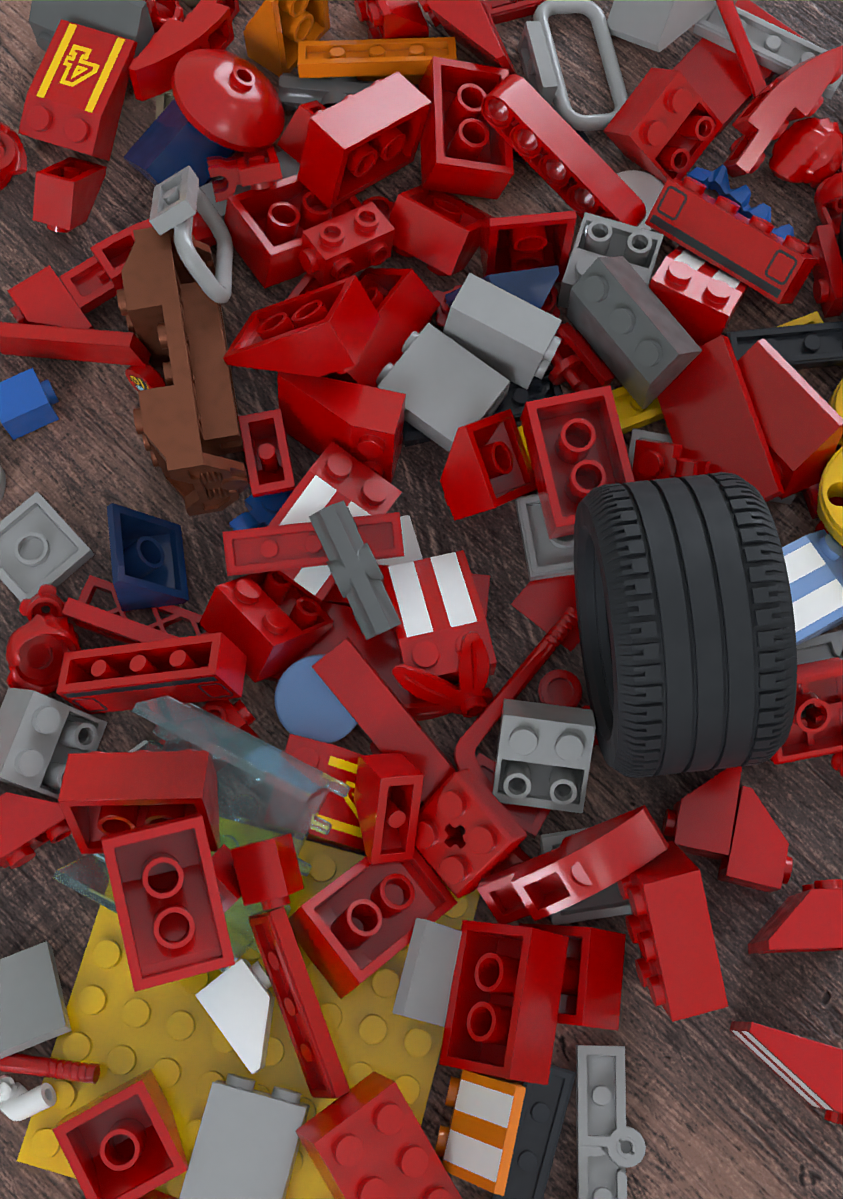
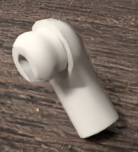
(20, 1103)

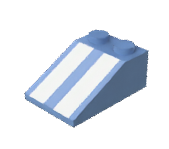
(815, 583)

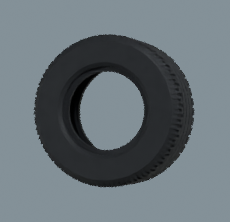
(684, 624)

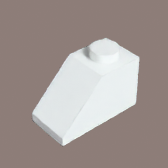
(242, 1010)

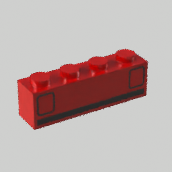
(730, 240)
(183, 668)

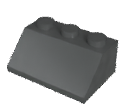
(118, 17)
(630, 328)

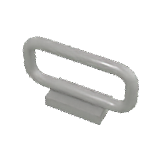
(544, 70)
(173, 207)

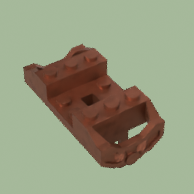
(198, 409)

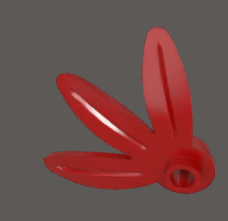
(442, 697)

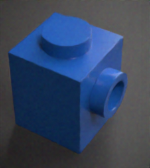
(26, 403)

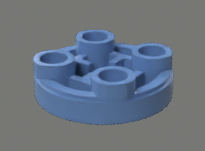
(308, 705)

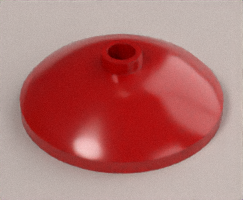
(228, 100)

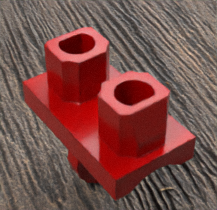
(577, 362)

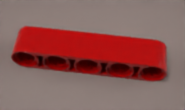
(559, 153)

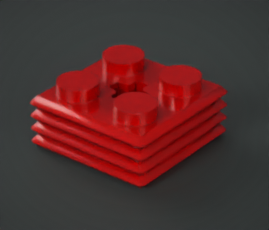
(822, 728)
(488, 836)

